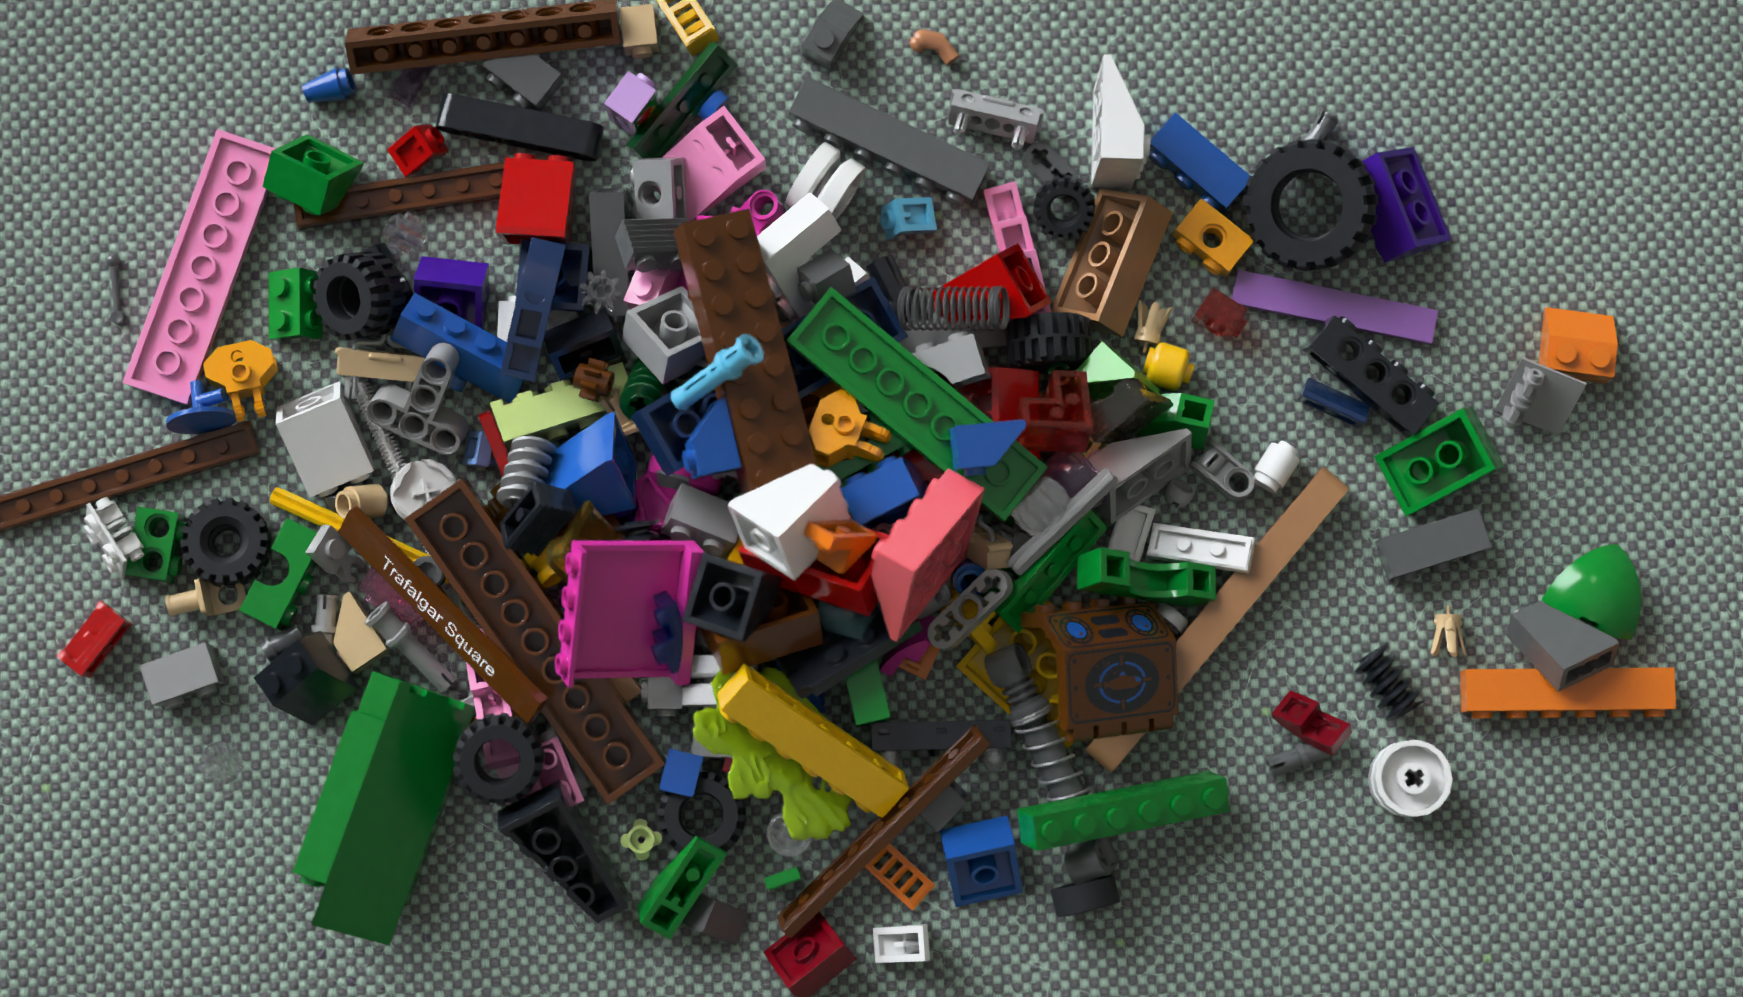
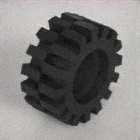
(1064, 187)

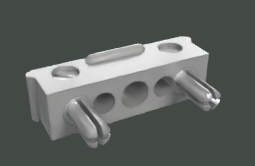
(994, 116)

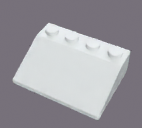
(1117, 132)

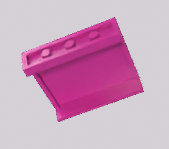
(613, 605)

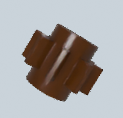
(593, 380)

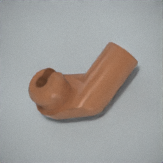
(936, 41)

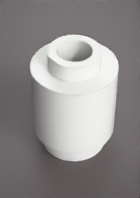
(1276, 466)

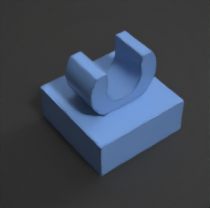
(478, 451)

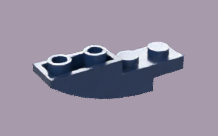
(532, 309)

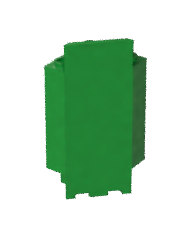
(381, 806)

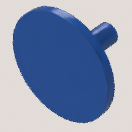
(202, 417)

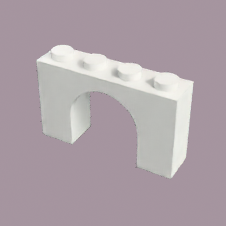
(790, 244)

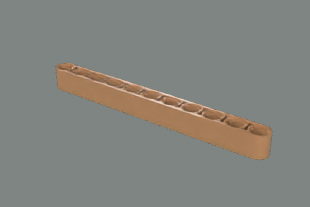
(1239, 595)

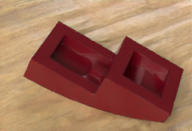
(1307, 721)

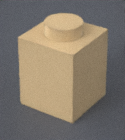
(639, 30)

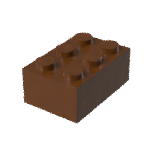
(786, 630)

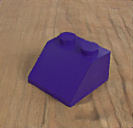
(455, 286)

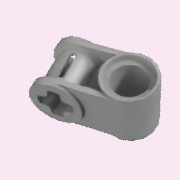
(1222, 470)

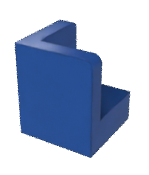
(681, 773)

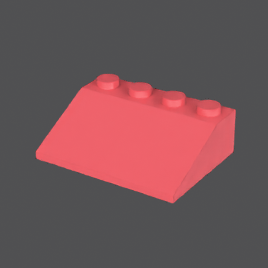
(925, 549)

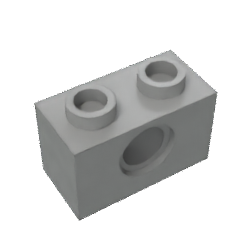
(669, 177)

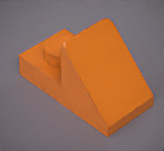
(839, 542)

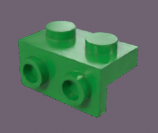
(292, 305)

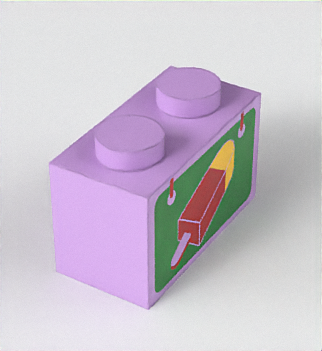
(632, 102)

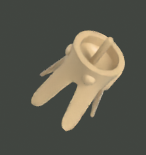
(1150, 325)
(1451, 625)

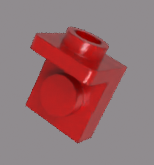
(417, 148)

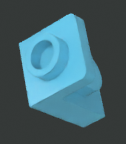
(908, 217)

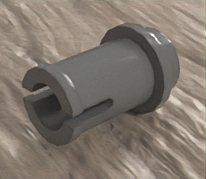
(279, 643)

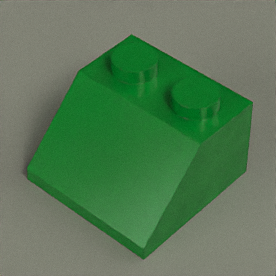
(311, 174)

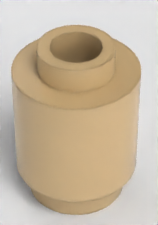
(369, 498)

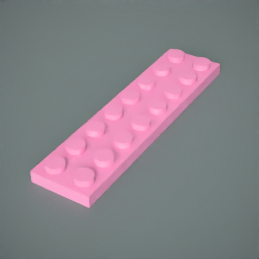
(201, 269)

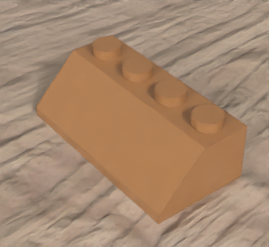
(1113, 260)

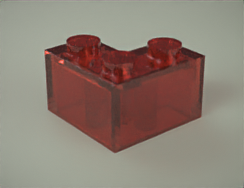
(1060, 419)

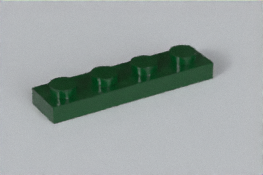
(682, 103)

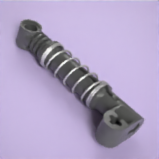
(1029, 710)

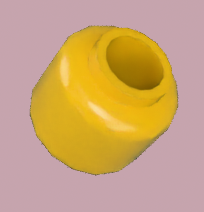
(1168, 366)

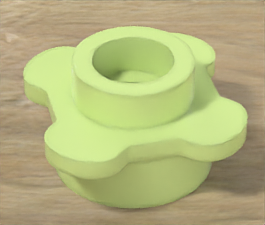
(641, 850)

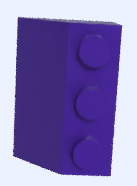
(1407, 207)

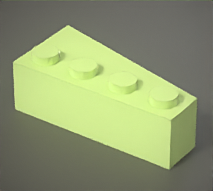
(552, 412)

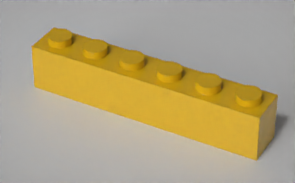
(811, 741)

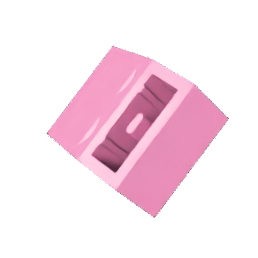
(716, 161)

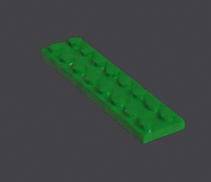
(906, 396)

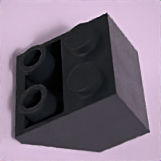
(583, 339)

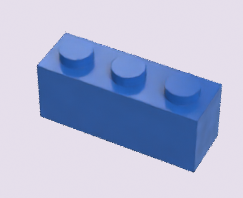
(1197, 163)

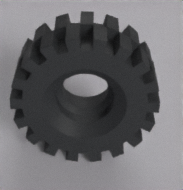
(208, 524)

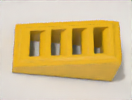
(698, 34)

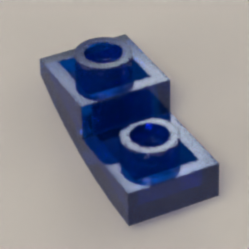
(669, 635)

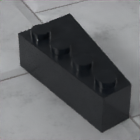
(562, 844)

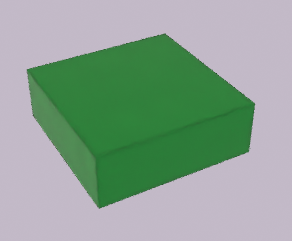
(783, 878)

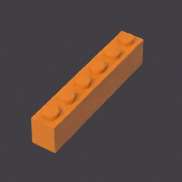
(1529, 691)

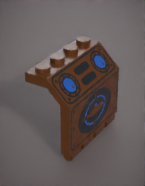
(1110, 666)

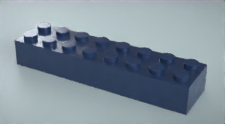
(669, 428)

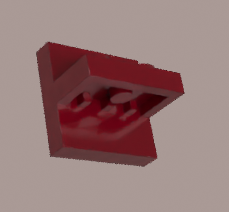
(809, 957)

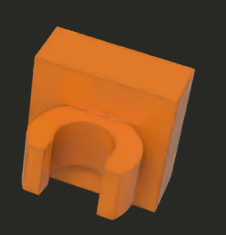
(923, 666)

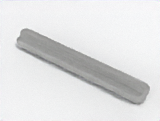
(1075, 510)

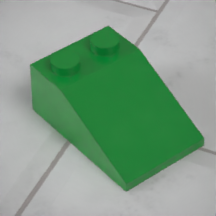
(1439, 461)

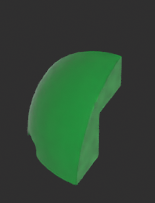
(1600, 591)

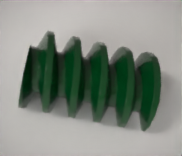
(641, 389)

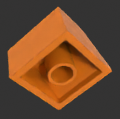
(1579, 344)

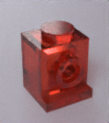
(1221, 315)

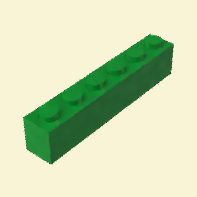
(1123, 810)

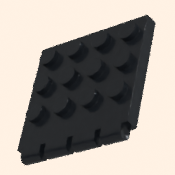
(839, 656)

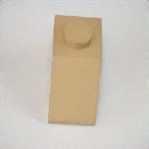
(356, 643)

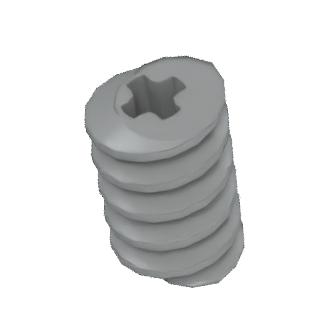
(524, 465)

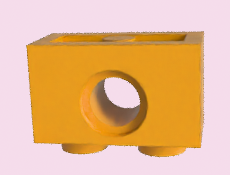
(1205, 220)

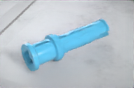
(727, 365)

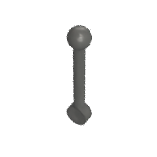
(116, 316)

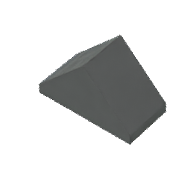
(716, 919)

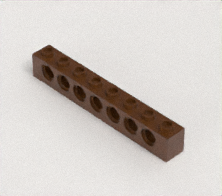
(483, 36)

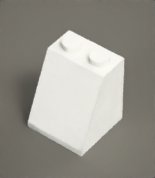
(324, 440)
(776, 516)

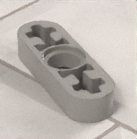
(955, 608)

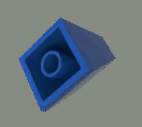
(597, 467)

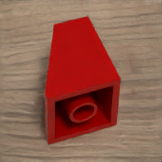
(536, 199)
(1006, 269)

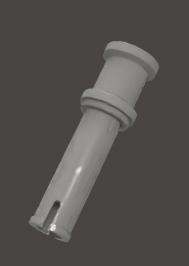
(399, 636)

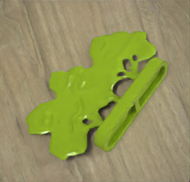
(761, 769)

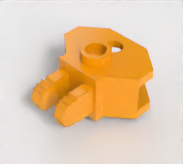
(243, 377)
(839, 429)

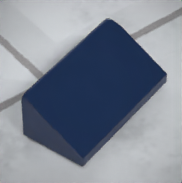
(1334, 403)

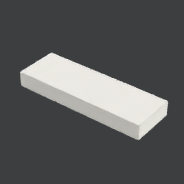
(1202, 547)

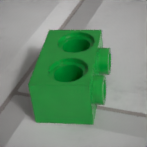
(167, 546)

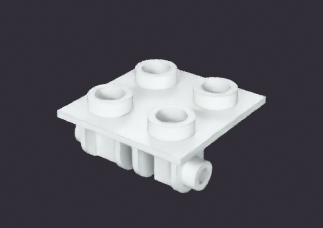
(100, 533)

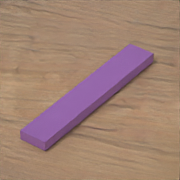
(1319, 303)

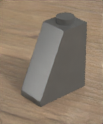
(1560, 645)

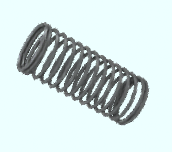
(994, 308)

